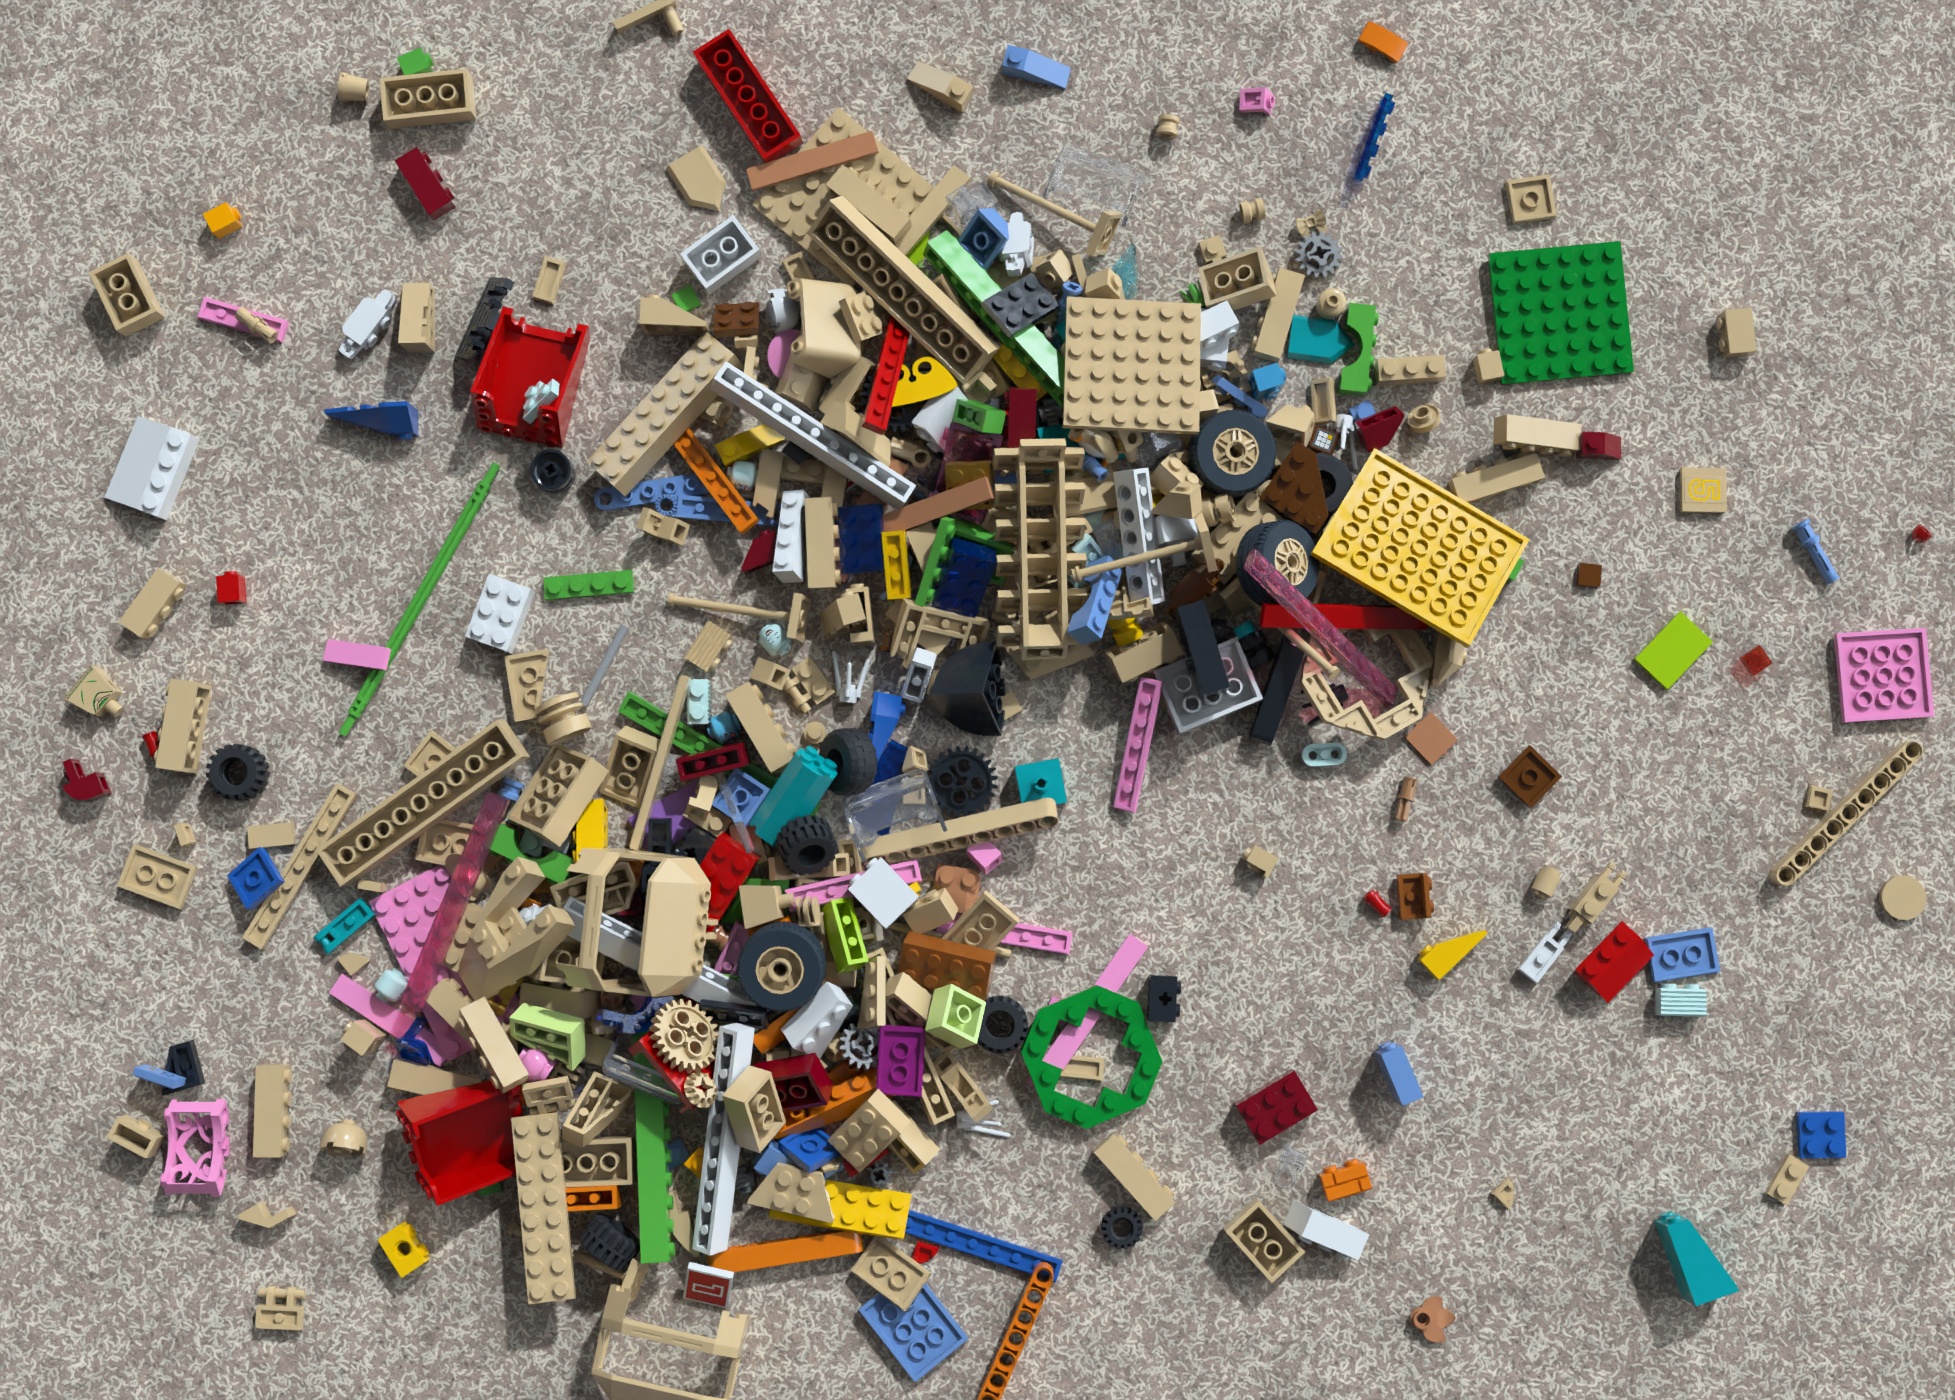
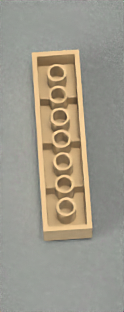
(662, 415)

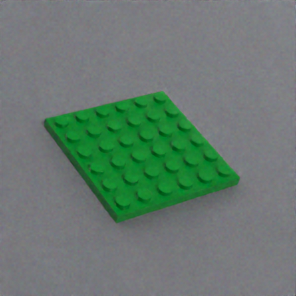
(1560, 312)

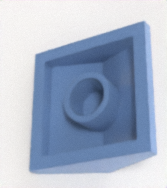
(747, 793)

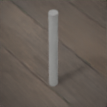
(610, 653)

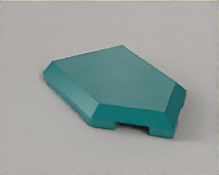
(1317, 340)

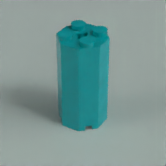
(794, 793)

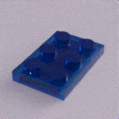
(861, 538)

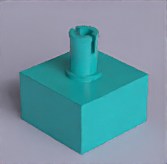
(1041, 781)

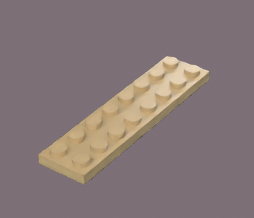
(543, 1208)

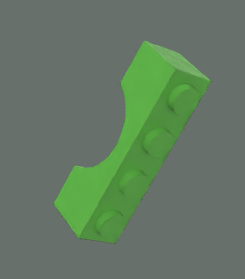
(1360, 322)
(552, 866)

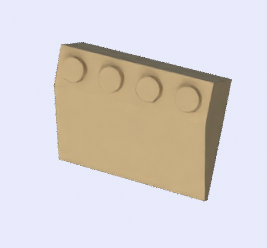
(558, 794)

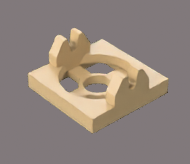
(1234, 360)

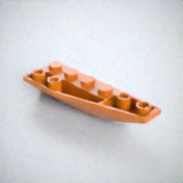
(849, 1092)

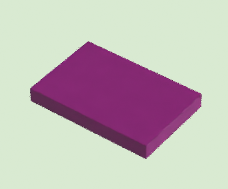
(901, 1060)

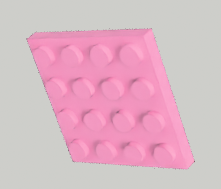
(1883, 675)

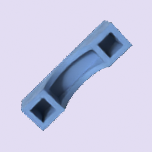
(1090, 620)

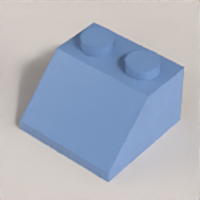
(985, 236)

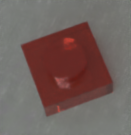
(1755, 660)

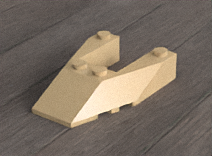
(501, 943)

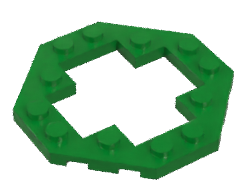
(1109, 1102)

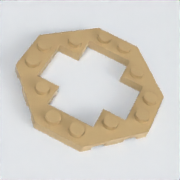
(1357, 717)

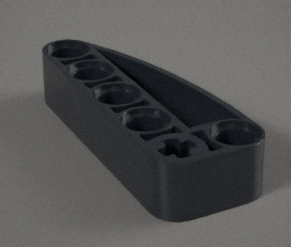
(1276, 691)

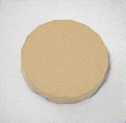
(1902, 897)

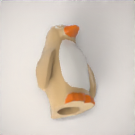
(1096, 443)

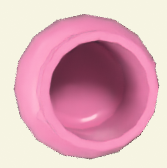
(536, 1064)

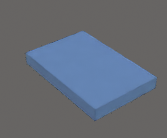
(1682, 954)

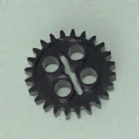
(909, 411)
(978, 769)

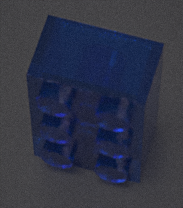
(964, 577)

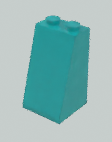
(1693, 1263)

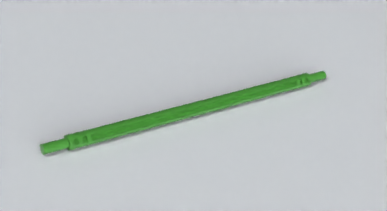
(421, 595)

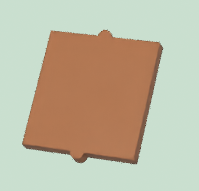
(1431, 738)

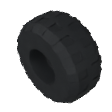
(1339, 478)
(854, 760)

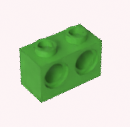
(979, 416)

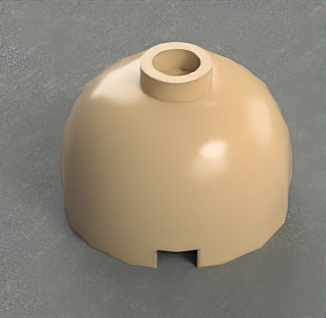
(344, 1139)

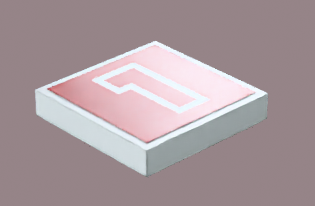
(708, 1285)

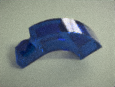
(636, 1022)

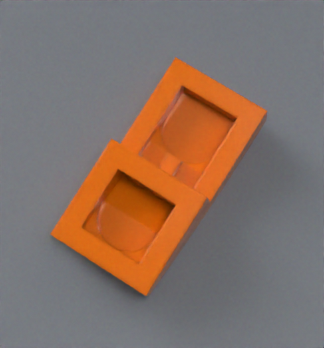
(1382, 40)

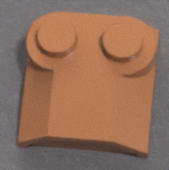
(960, 884)

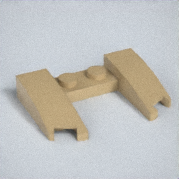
(778, 466)
(915, 618)

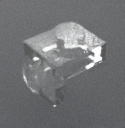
(671, 776)

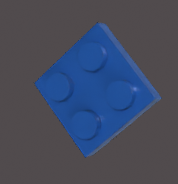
(255, 878)
(1821, 1134)
(808, 1149)

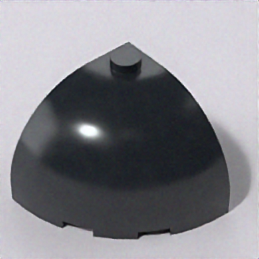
(971, 689)

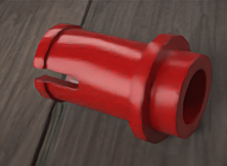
(152, 743)
(1377, 903)

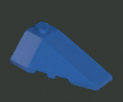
(390, 418)
(884, 719)

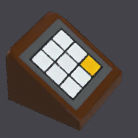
(1323, 440)

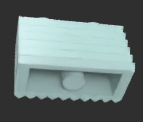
(699, 702)
(1680, 1001)

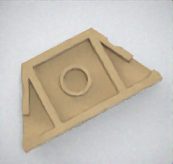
(794, 1192)

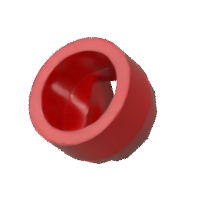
(1921, 534)

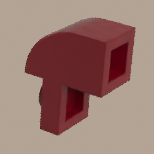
(81, 786)

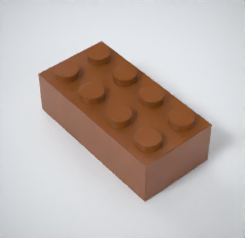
(942, 962)

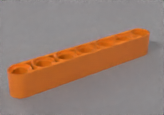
(786, 1251)
(1017, 1326)

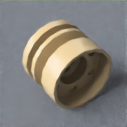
(563, 719)

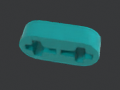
(1244, 630)

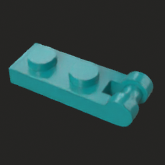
(344, 925)

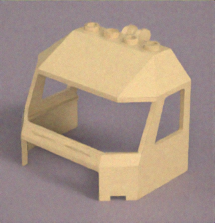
(672, 924)
(728, 1343)

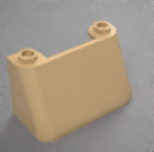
(825, 338)

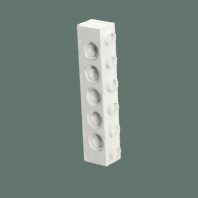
(1138, 533)

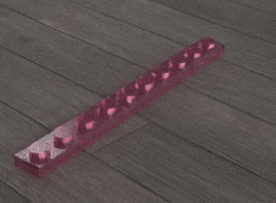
(1320, 627)
(454, 901)

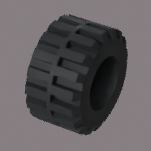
(220, 767)
(806, 845)
(1019, 1030)
(610, 1242)

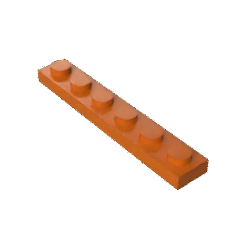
(716, 481)

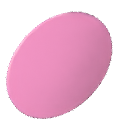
(780, 350)

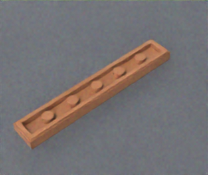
(812, 161)
(938, 506)

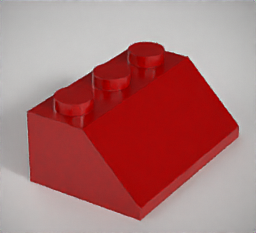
(1614, 962)

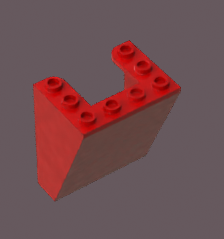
(518, 359)
(460, 1138)

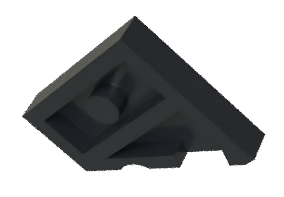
(184, 1061)

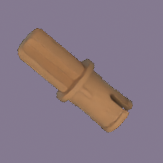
(1406, 798)

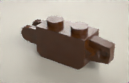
(1194, 586)

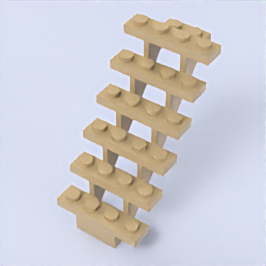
(1049, 640)

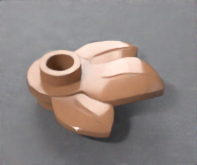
(1435, 1319)

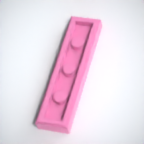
(224, 315)

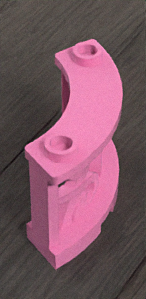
(213, 1175)

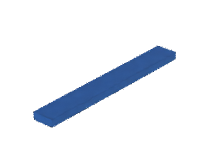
(979, 1244)

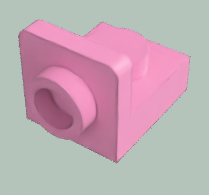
(1256, 100)

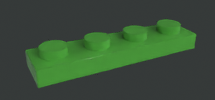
(938, 553)
(589, 585)

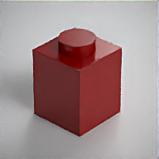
(231, 588)

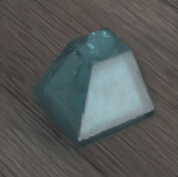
(1127, 271)

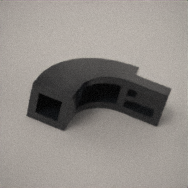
(659, 841)

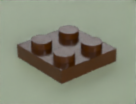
(737, 319)
(1529, 776)

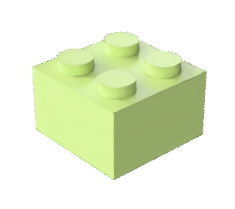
(955, 1016)

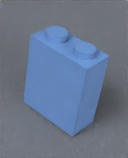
(1398, 1073)

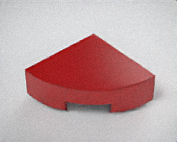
(924, 1252)

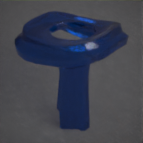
(408, 1041)

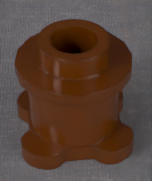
(888, 637)

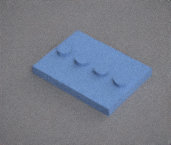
(919, 1335)

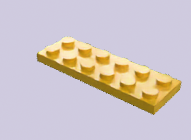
(860, 1210)

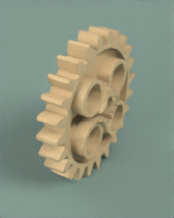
(684, 1036)

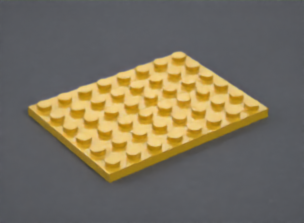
(1420, 548)

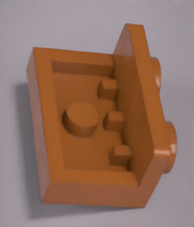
(1414, 896)

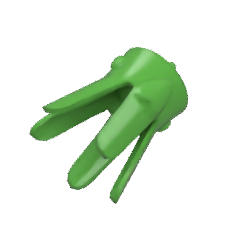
(1196, 293)

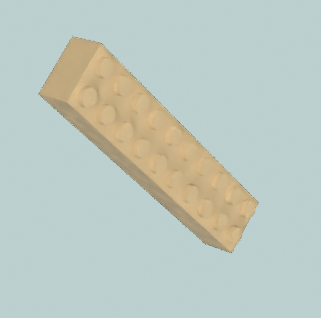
(902, 289)
(422, 803)

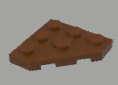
(1299, 489)

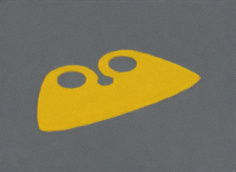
(926, 385)

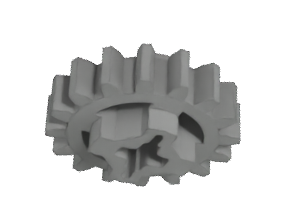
(1317, 246)
(853, 1047)

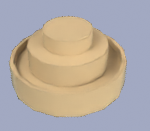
(1424, 418)

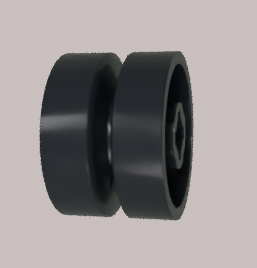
(557, 481)

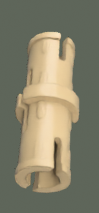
(256, 325)

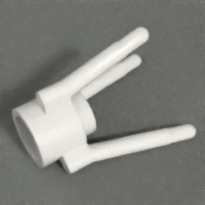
(1344, 427)
(848, 692)
(965, 1122)

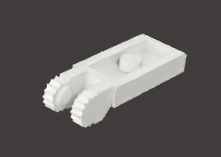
(1544, 954)

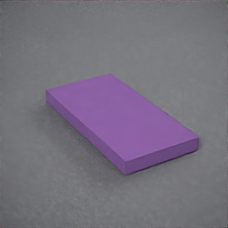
(673, 807)

